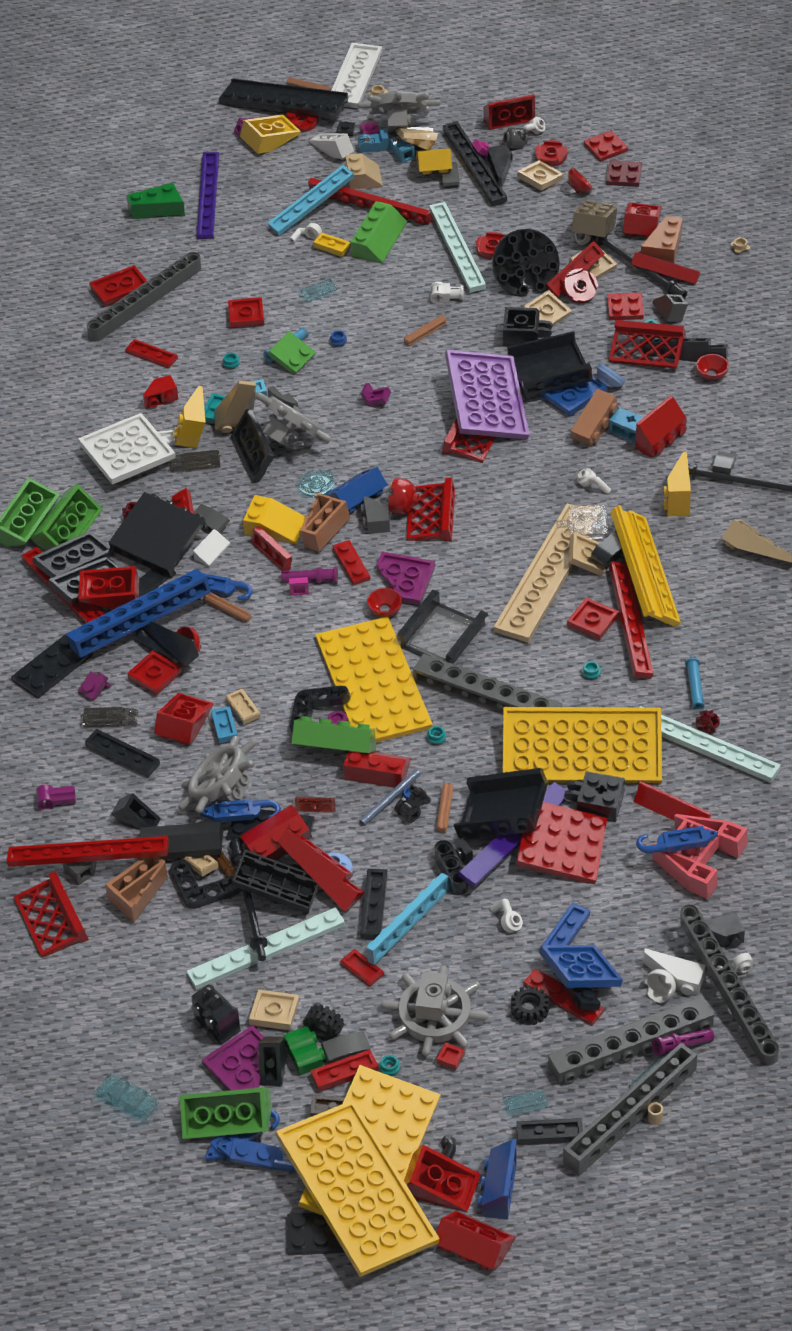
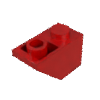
(160, 391)

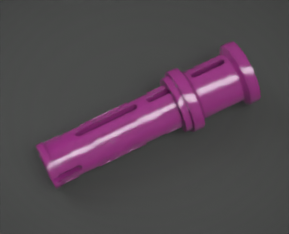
(319, 575)
(703, 1037)

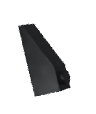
(499, 161)

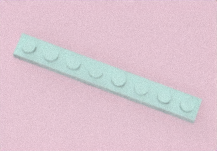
(457, 247)
(718, 749)
(277, 943)

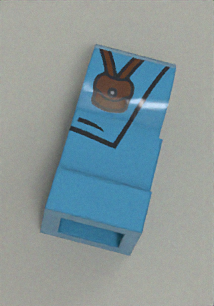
(373, 142)
(400, 147)

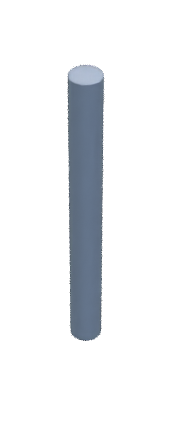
(390, 797)

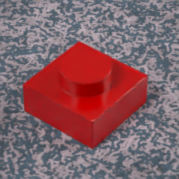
(450, 1056)

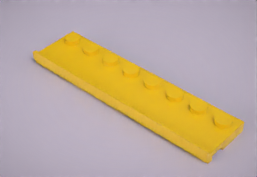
(645, 566)

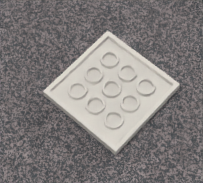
(126, 448)

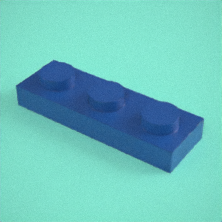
(568, 925)

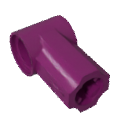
(49, 797)

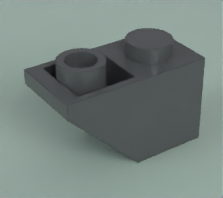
(671, 307)
(376, 516)
(80, 870)

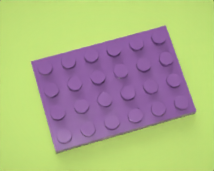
(486, 394)

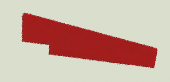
(323, 869)

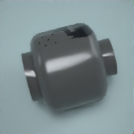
(515, 138)

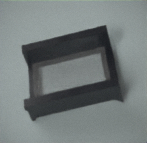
(439, 630)

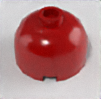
(402, 497)

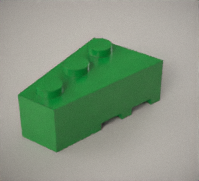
(156, 202)

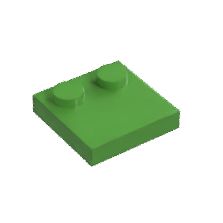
(291, 353)

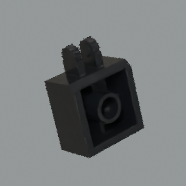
(524, 326)
(597, 794)
(215, 1014)

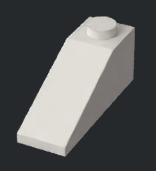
(333, 144)
(687, 974)

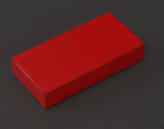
(361, 968)

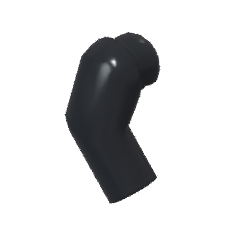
(450, 1146)

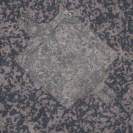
(587, 521)

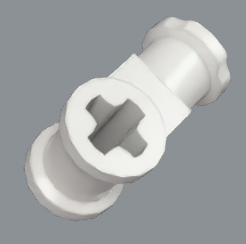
(445, 292)

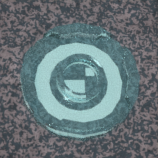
(323, 484)

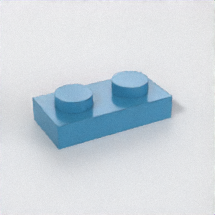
(224, 724)

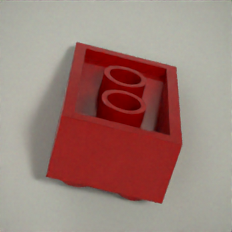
(641, 219)
(109, 586)
(182, 718)
(440, 1179)

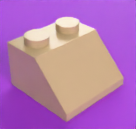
(365, 172)

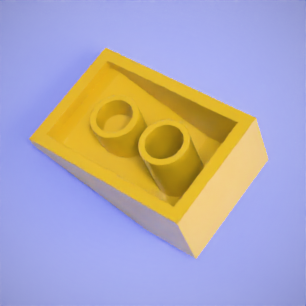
(268, 132)
(434, 160)
(191, 421)
(678, 489)
(274, 518)

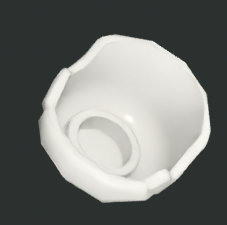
(660, 985)

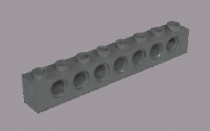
(475, 686)
(597, 1053)
(629, 1109)

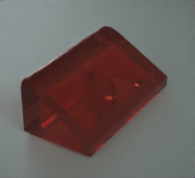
(315, 804)

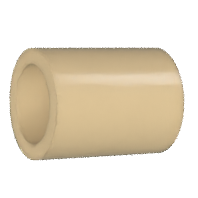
(655, 1113)

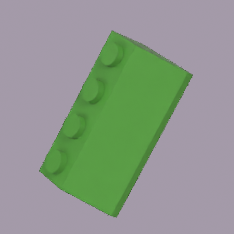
(377, 233)
(26, 513)
(67, 519)
(334, 736)
(225, 1112)

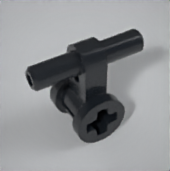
(412, 804)

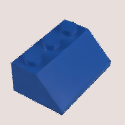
(363, 484)
(498, 1180)

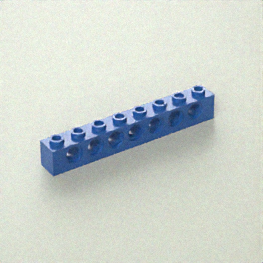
(138, 613)

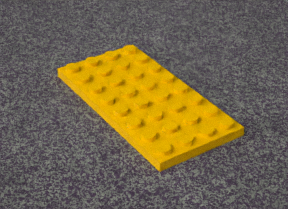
(377, 676)
(582, 740)
(395, 1113)
(357, 1188)

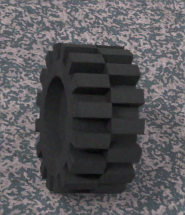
(529, 995)
(323, 1022)

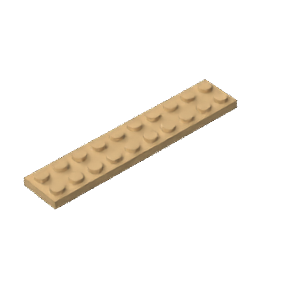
(538, 585)

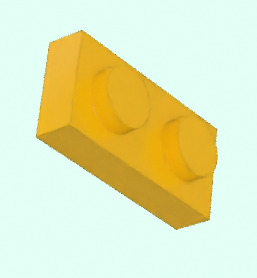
(332, 244)

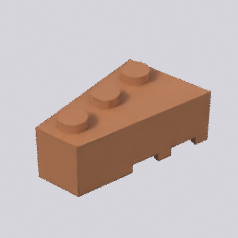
(664, 240)
(595, 418)
(323, 521)
(137, 886)

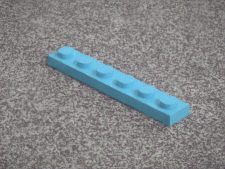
(311, 200)
(407, 919)

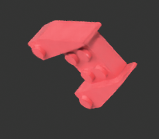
(690, 865)

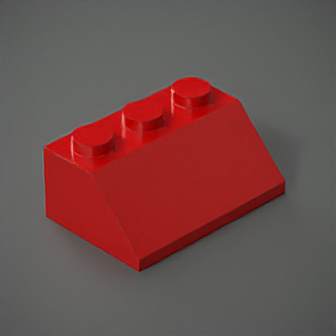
(509, 112)
(660, 427)
(376, 768)
(265, 836)
(473, 1240)

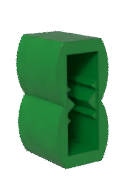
(303, 1050)

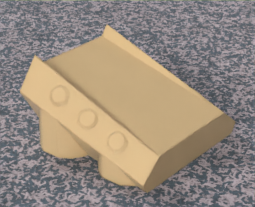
(422, 137)

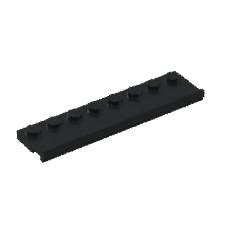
(284, 98)

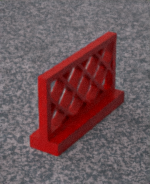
(645, 330)
(452, 441)
(444, 510)
(68, 912)

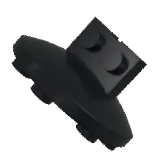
(525, 261)

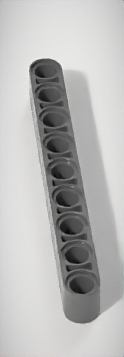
(143, 296)
(732, 992)

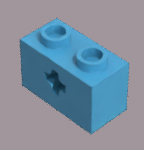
(624, 424)

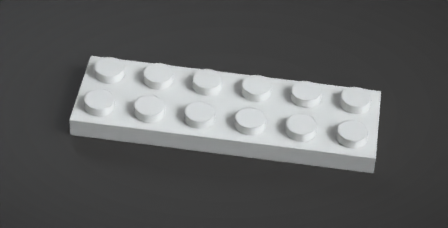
(357, 72)

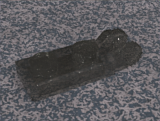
(195, 461)
(110, 717)

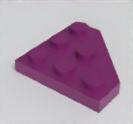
(406, 575)
(237, 1061)

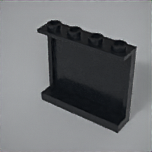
(549, 364)
(156, 533)
(503, 804)

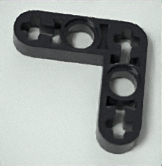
(335, 696)
(196, 891)

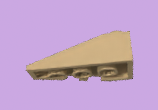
(234, 405)
(747, 538)

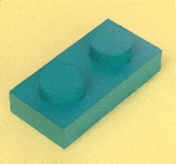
(212, 403)

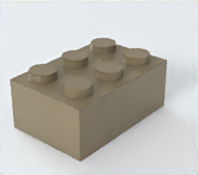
(594, 218)

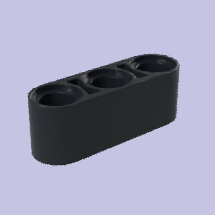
(608, 550)
(451, 866)

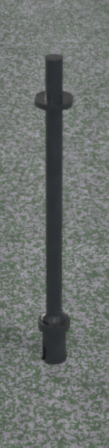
(671, 287)
(739, 479)
(257, 942)

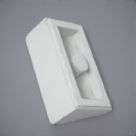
(210, 548)

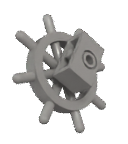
(398, 107)
(292, 417)
(220, 776)
(434, 1007)

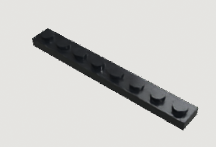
(475, 163)

